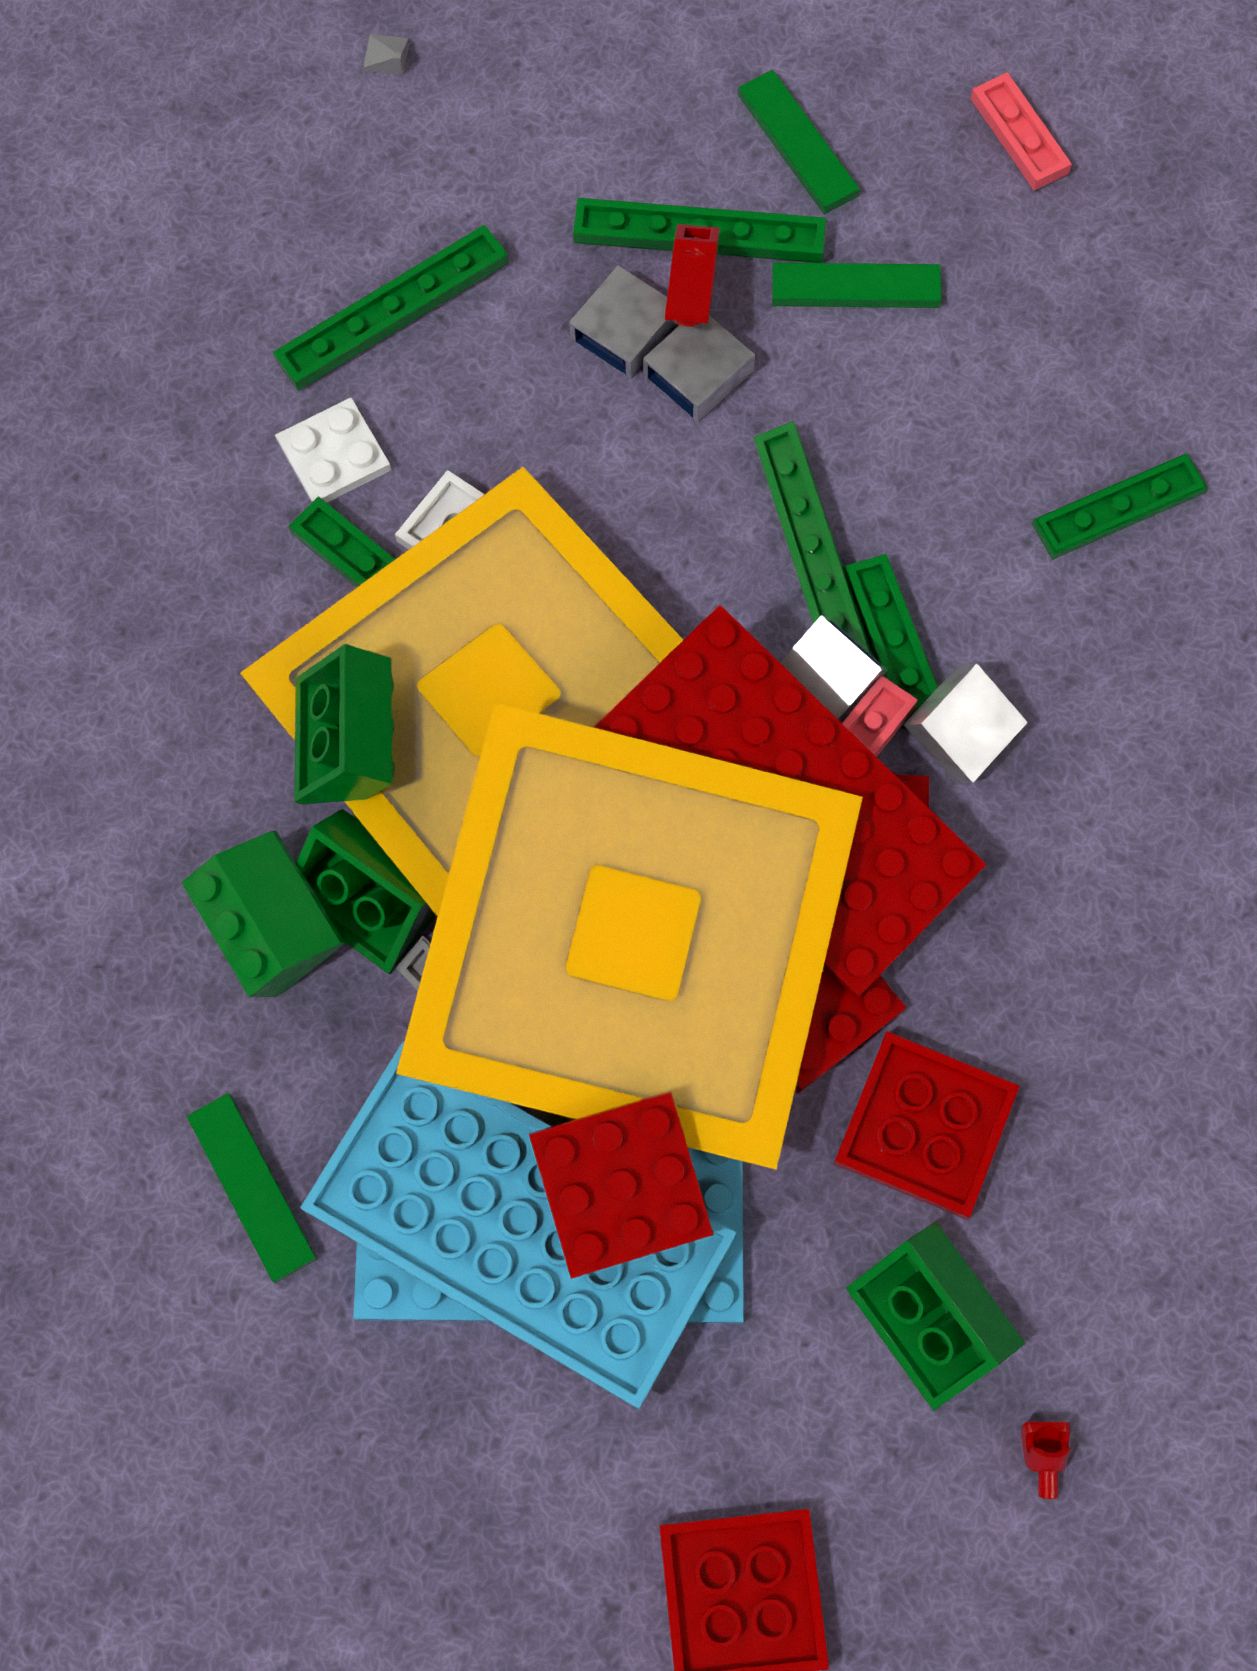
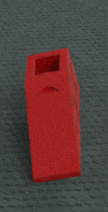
(692, 275)

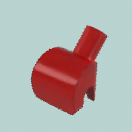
(1046, 1452)

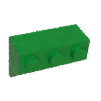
(344, 727)
(363, 890)
(263, 914)
(935, 1315)

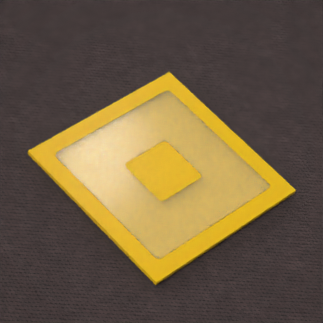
(477, 613)
(631, 932)

